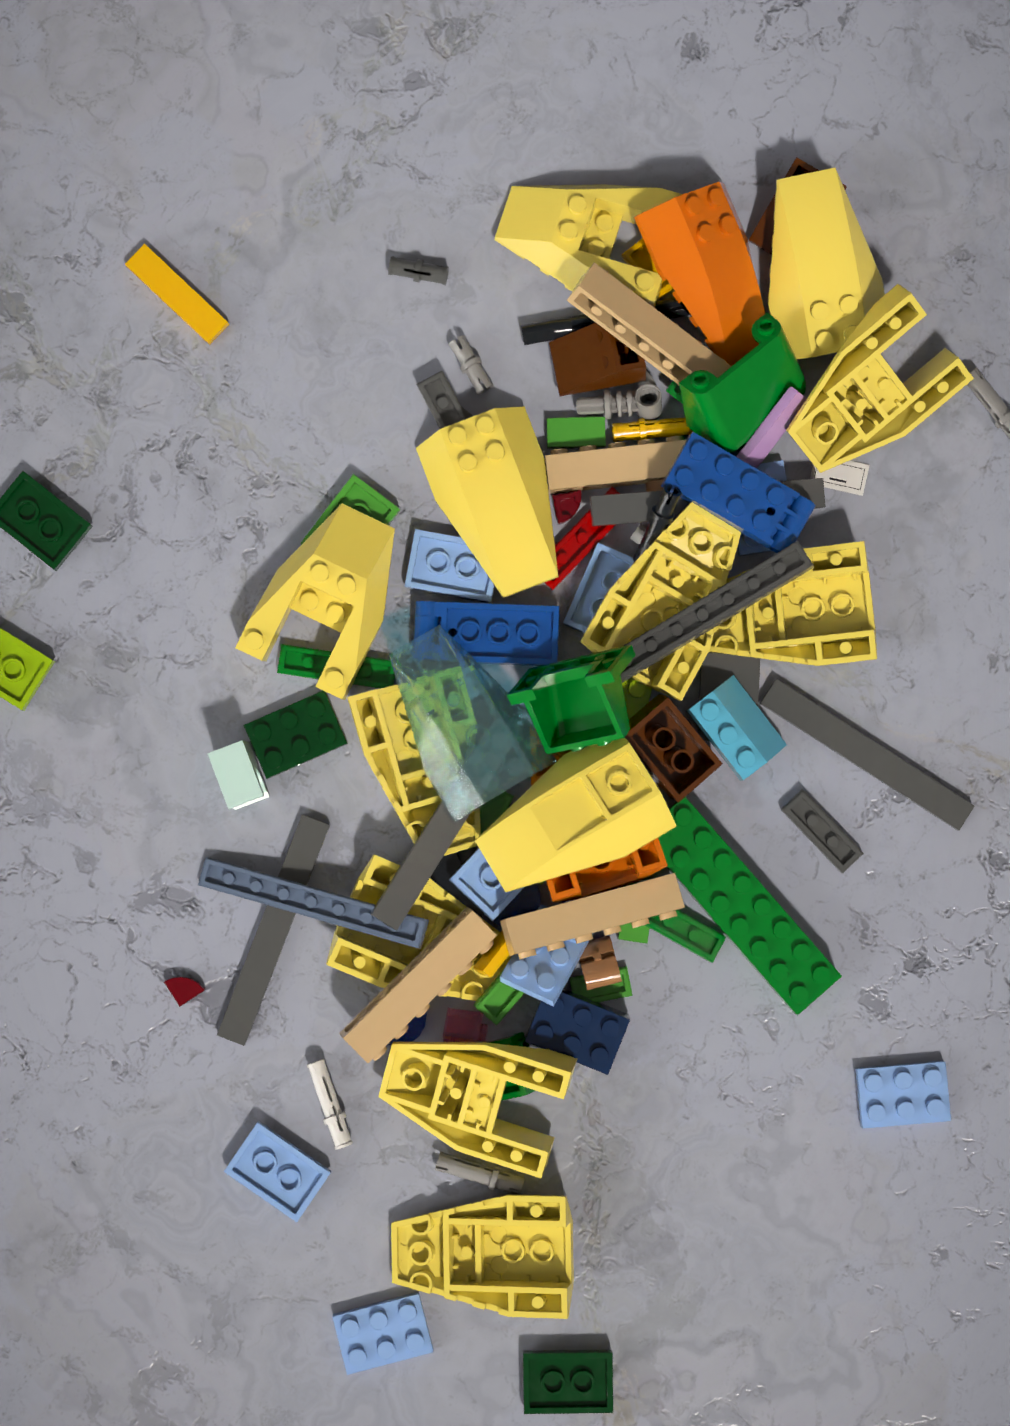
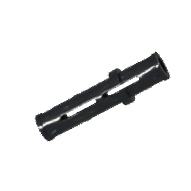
(660, 516)

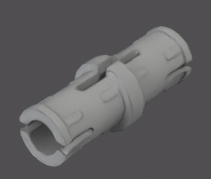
(470, 364)

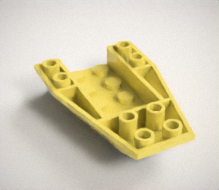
(577, 816)

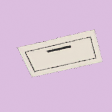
(845, 477)

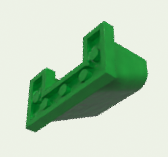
(577, 700)

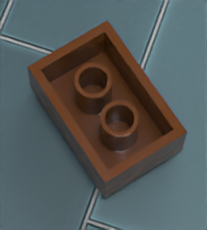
(670, 748)

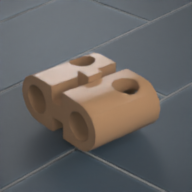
(599, 963)

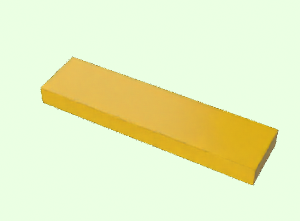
(177, 294)

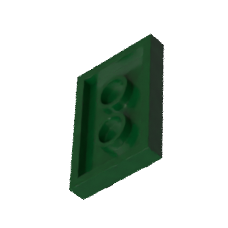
(41, 521)
(295, 734)
(568, 1381)

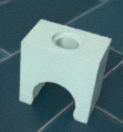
(238, 775)

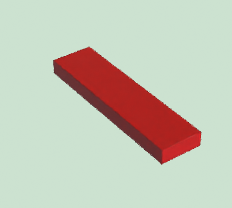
(578, 544)

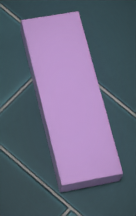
(772, 428)

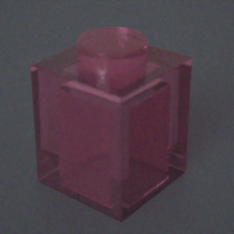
(464, 1026)

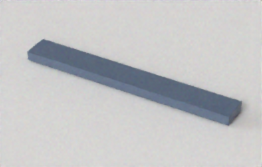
(308, 901)

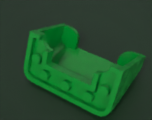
(739, 400)

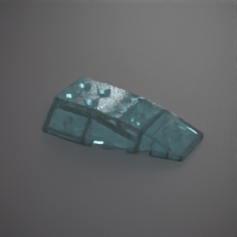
(464, 724)

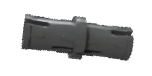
(418, 270)

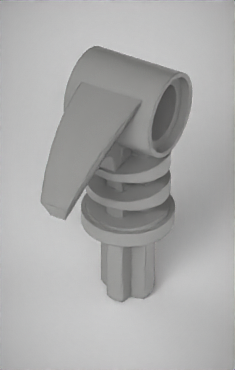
(625, 403)

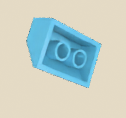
(737, 728)

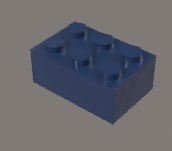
(579, 1030)

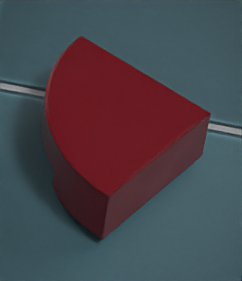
(566, 505)
(183, 989)

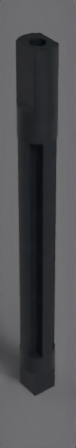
(560, 327)

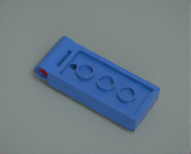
(739, 494)
(495, 631)

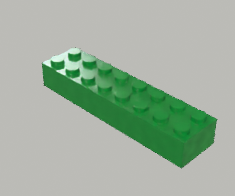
(745, 910)

